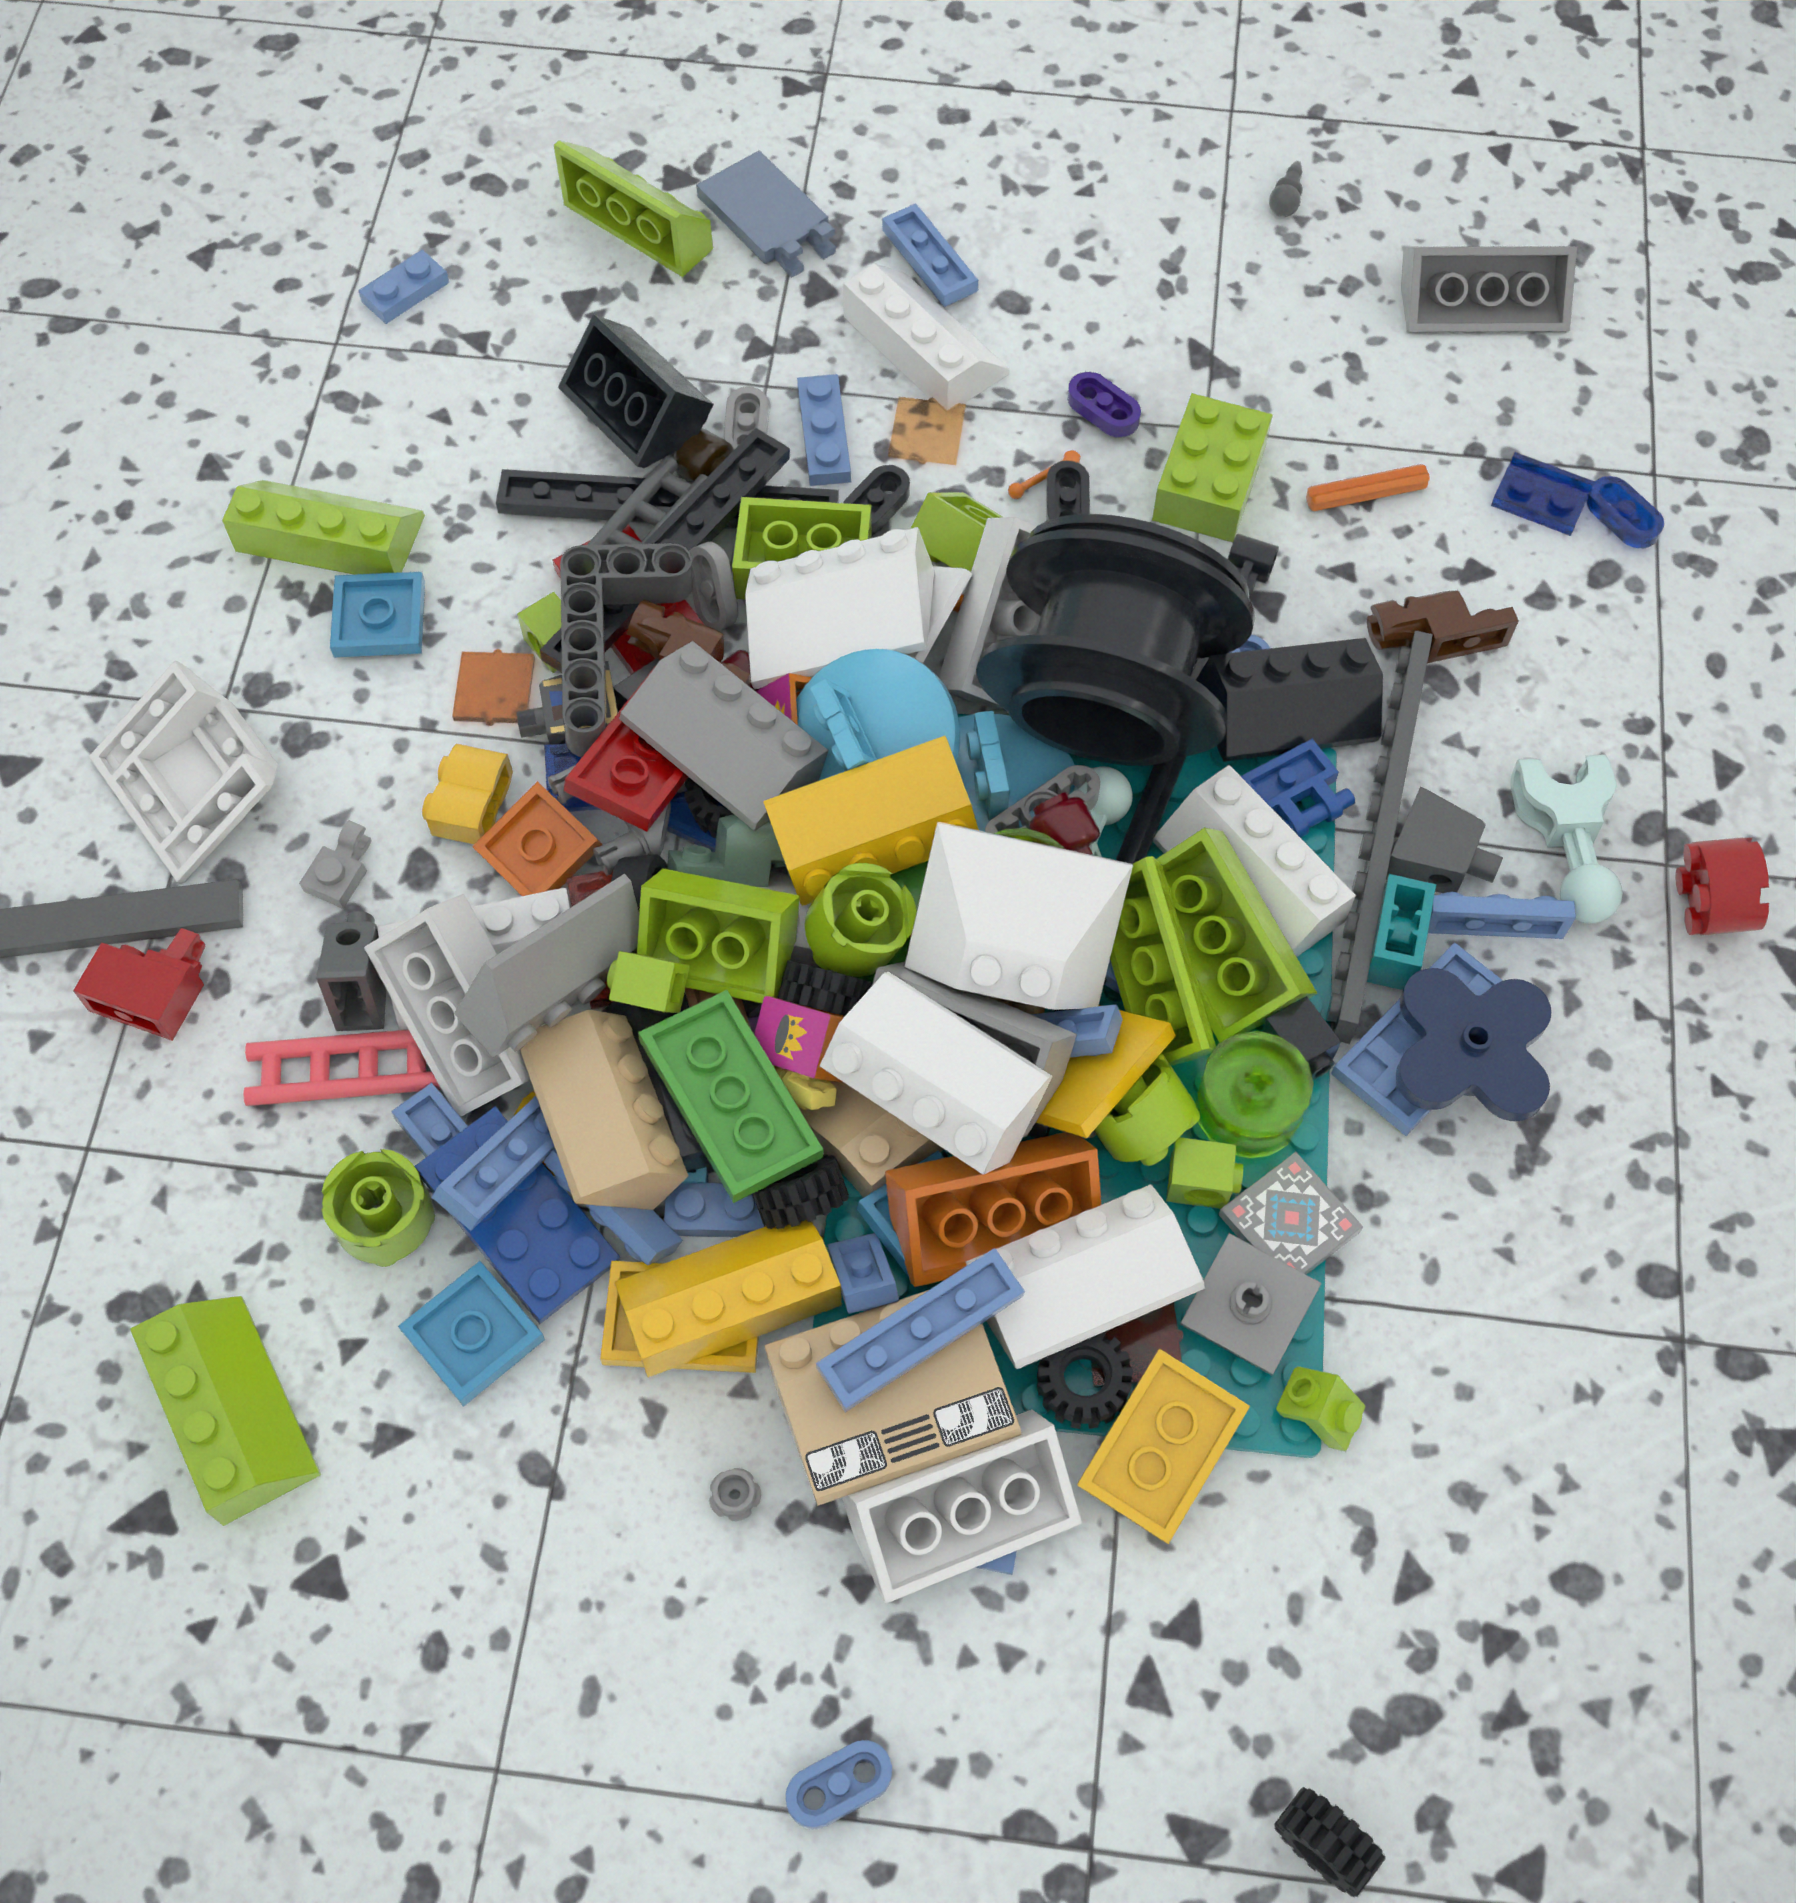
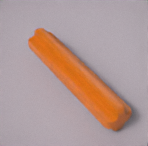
(1367, 487)

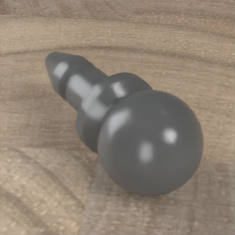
(1286, 196)

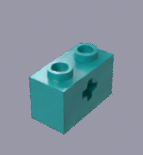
(1401, 931)

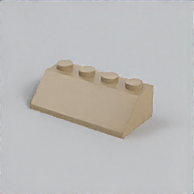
(603, 1112)

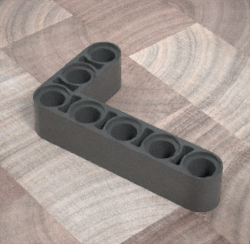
(606, 583)

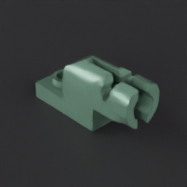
(738, 857)

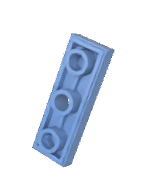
(641, 1230)

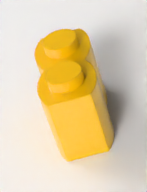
(468, 793)

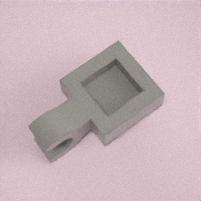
(338, 873)

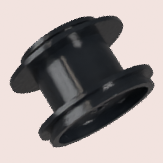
(1118, 639)

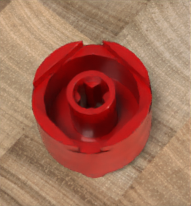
(1723, 886)

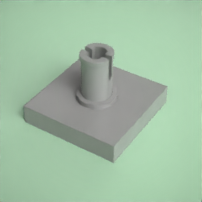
(1250, 1304)

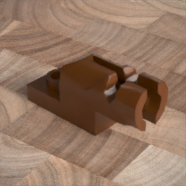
(1445, 617)
(665, 635)

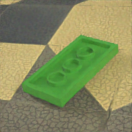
(730, 1096)

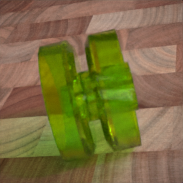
(1254, 1093)

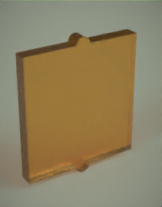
(926, 431)
(493, 686)

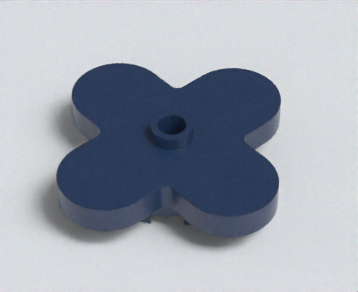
(1474, 1044)

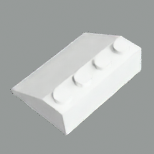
(838, 604)

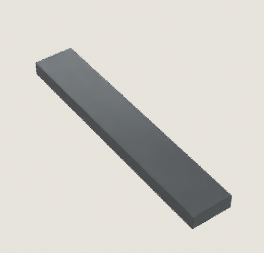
(120, 918)

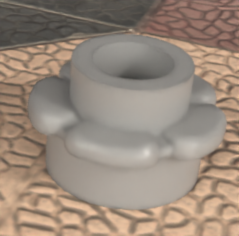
(724, 1484)

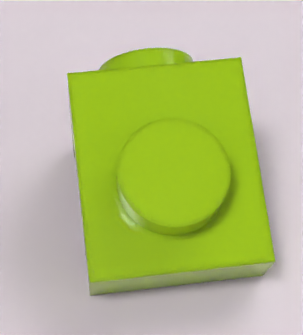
(1323, 1404)

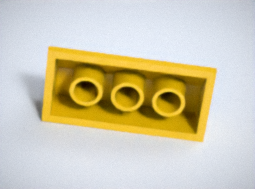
(869, 815)
(728, 1294)

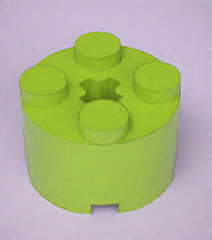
(859, 920)
(1149, 1116)
(383, 1232)

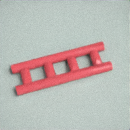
(319, 1051)

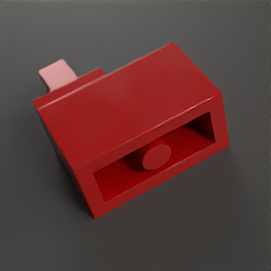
(144, 989)

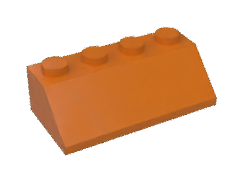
(955, 1213)

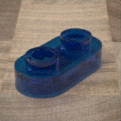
(1629, 514)

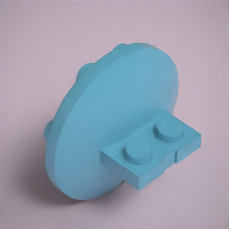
(874, 708)
(1003, 763)

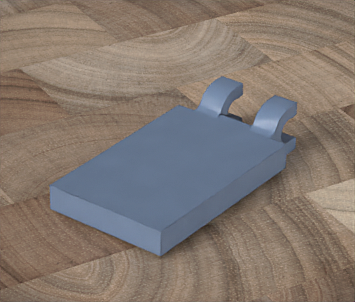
(767, 212)

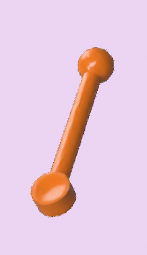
(1017, 490)

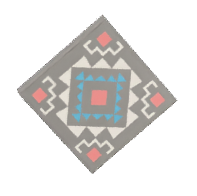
(1291, 1216)

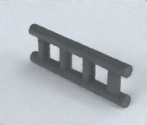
(638, 504)

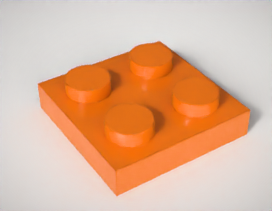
(537, 843)

